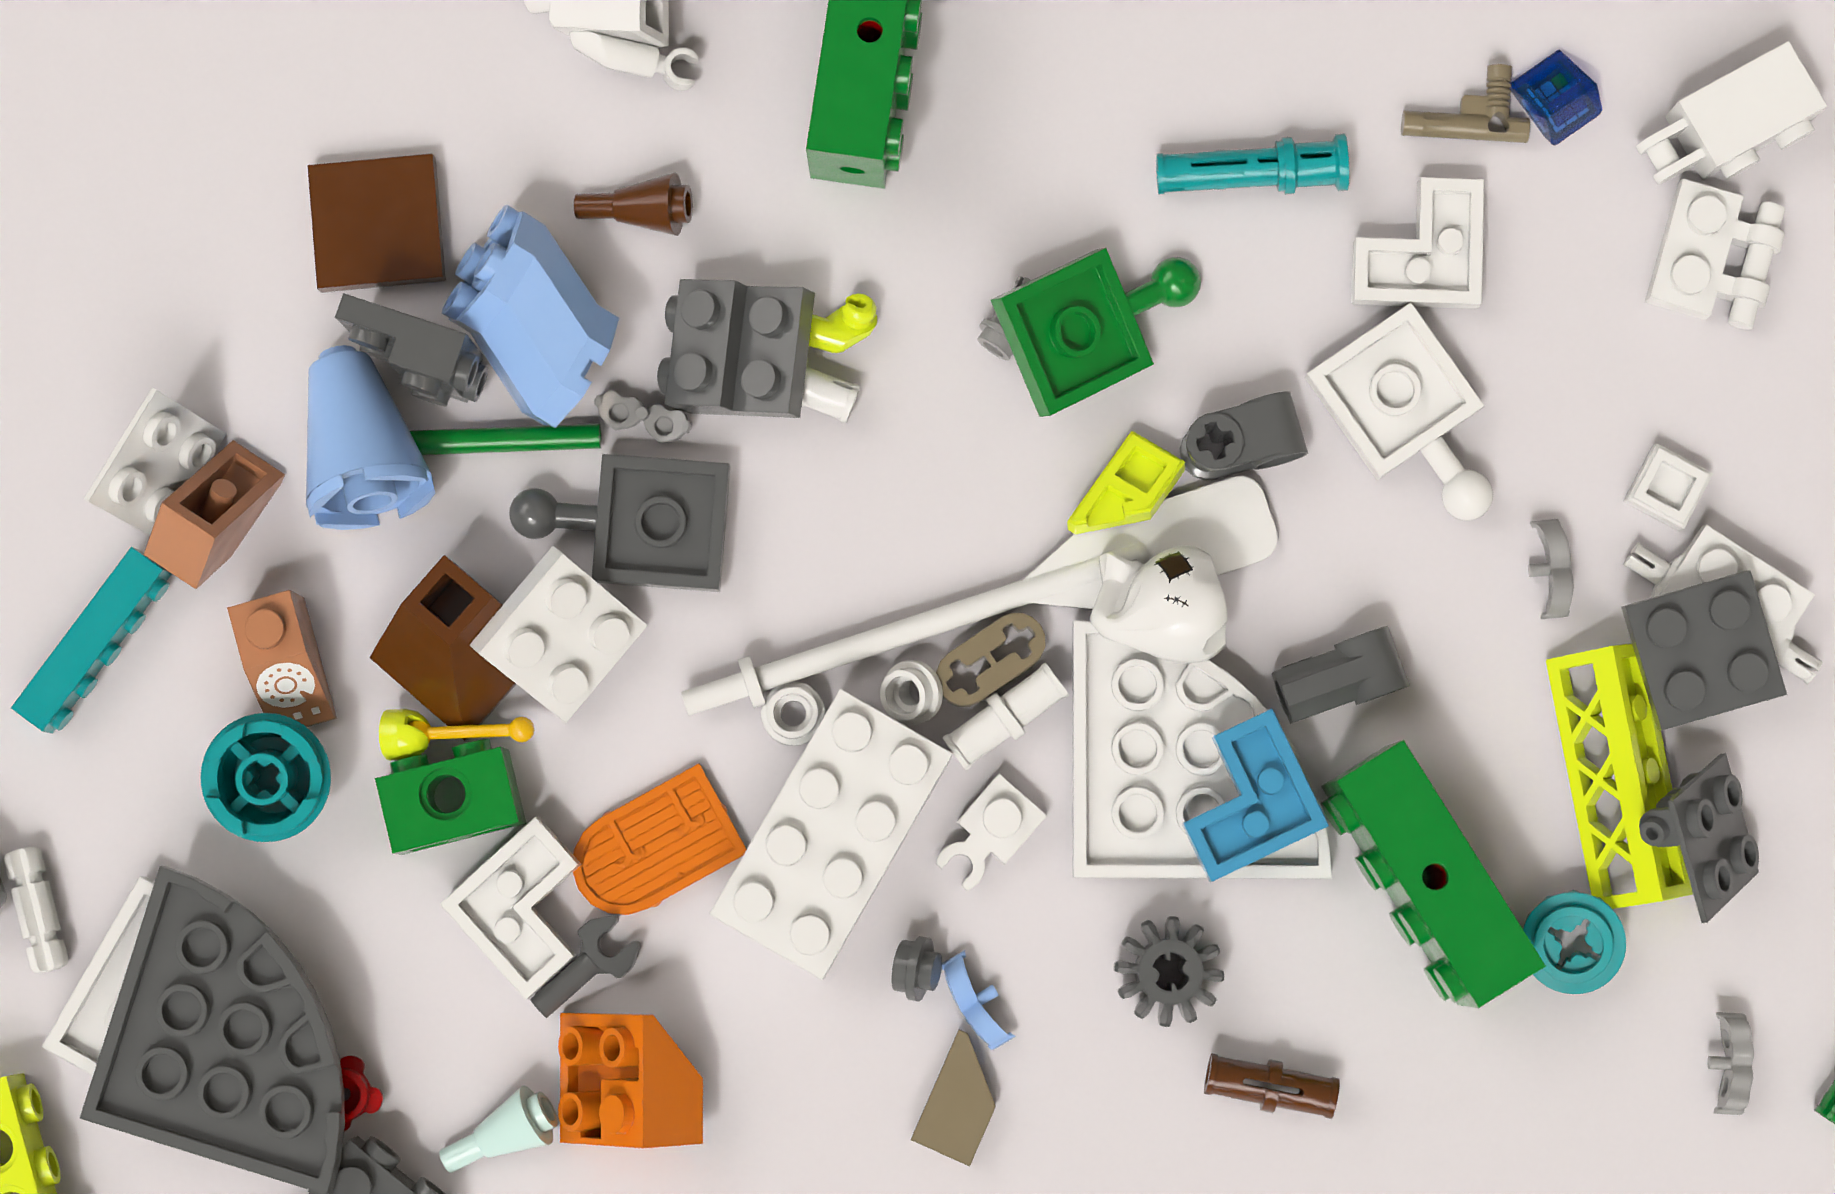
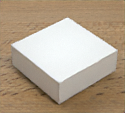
(1668, 487)

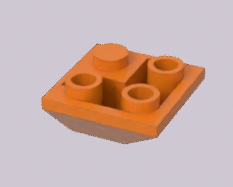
(626, 1083)

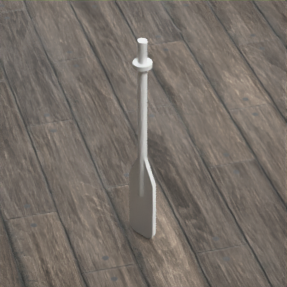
(1222, 519)

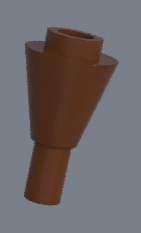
(652, 204)

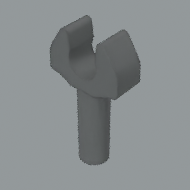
(586, 966)

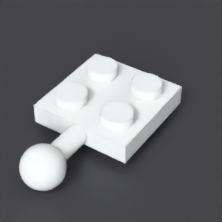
(1399, 397)

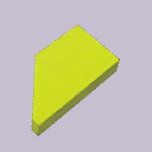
(1128, 487)

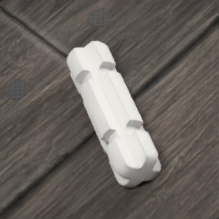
(36, 909)

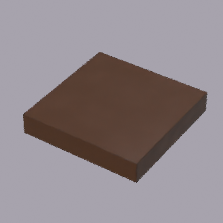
(376, 223)

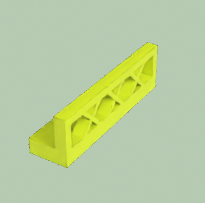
(1639, 771)

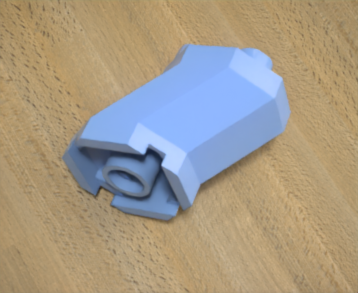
(531, 316)

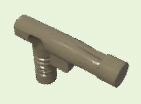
(1474, 114)

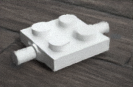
(1716, 556)

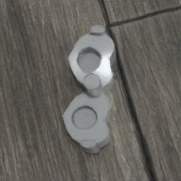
(629, 411)
(1557, 567)
(1738, 1073)

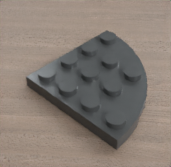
(221, 1043)

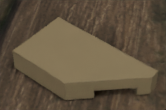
(957, 1105)

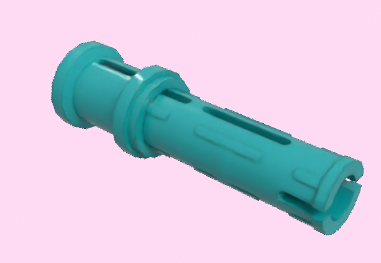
(1284, 166)

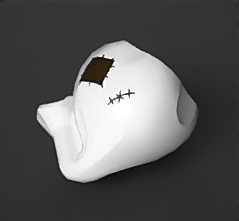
(1163, 606)

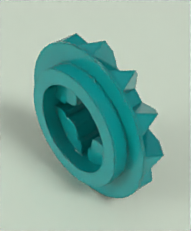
(1604, 934)

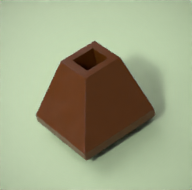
(431, 650)

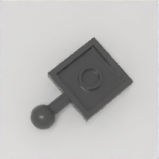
(652, 523)

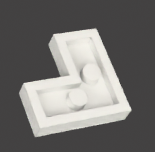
(1437, 266)
(499, 909)

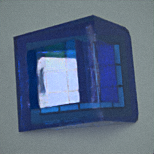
(1557, 97)

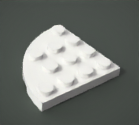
(1151, 764)

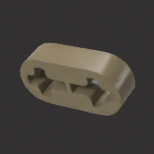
(981, 647)

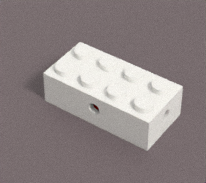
(831, 834)

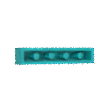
(92, 642)

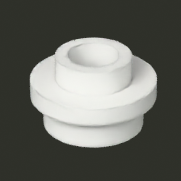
(897, 698)
(778, 699)

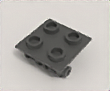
(1712, 834)

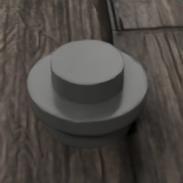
(916, 968)

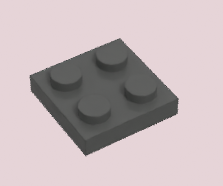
(1704, 650)

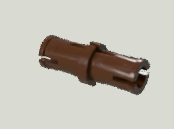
(1315, 1095)

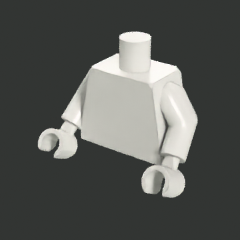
(619, 34)

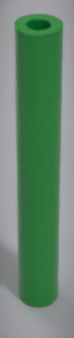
(508, 439)

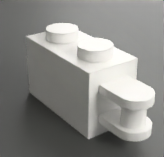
(1737, 117)

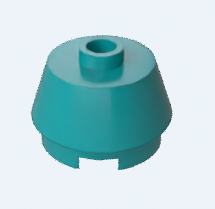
(265, 777)

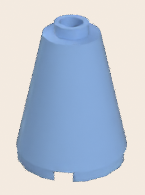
(358, 446)

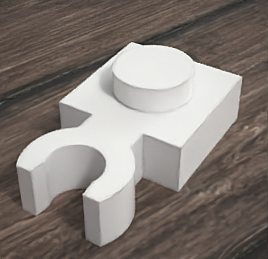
(997, 825)

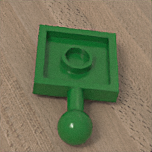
(1079, 327)

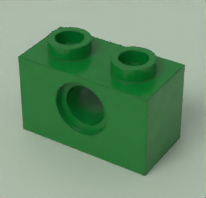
(410, 805)

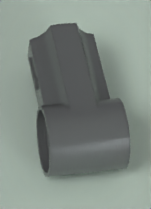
(1354, 671)

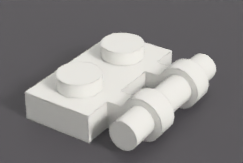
(1696, 248)

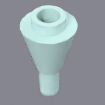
(515, 1126)

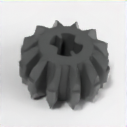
(1147, 976)

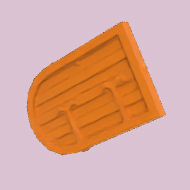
(656, 845)

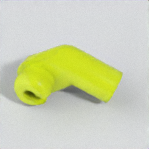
(845, 325)

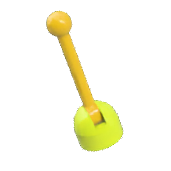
(408, 733)

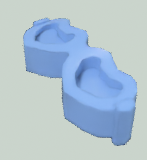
(971, 1003)

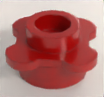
(363, 1096)

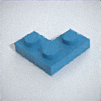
(1272, 803)

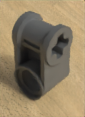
(1254, 437)

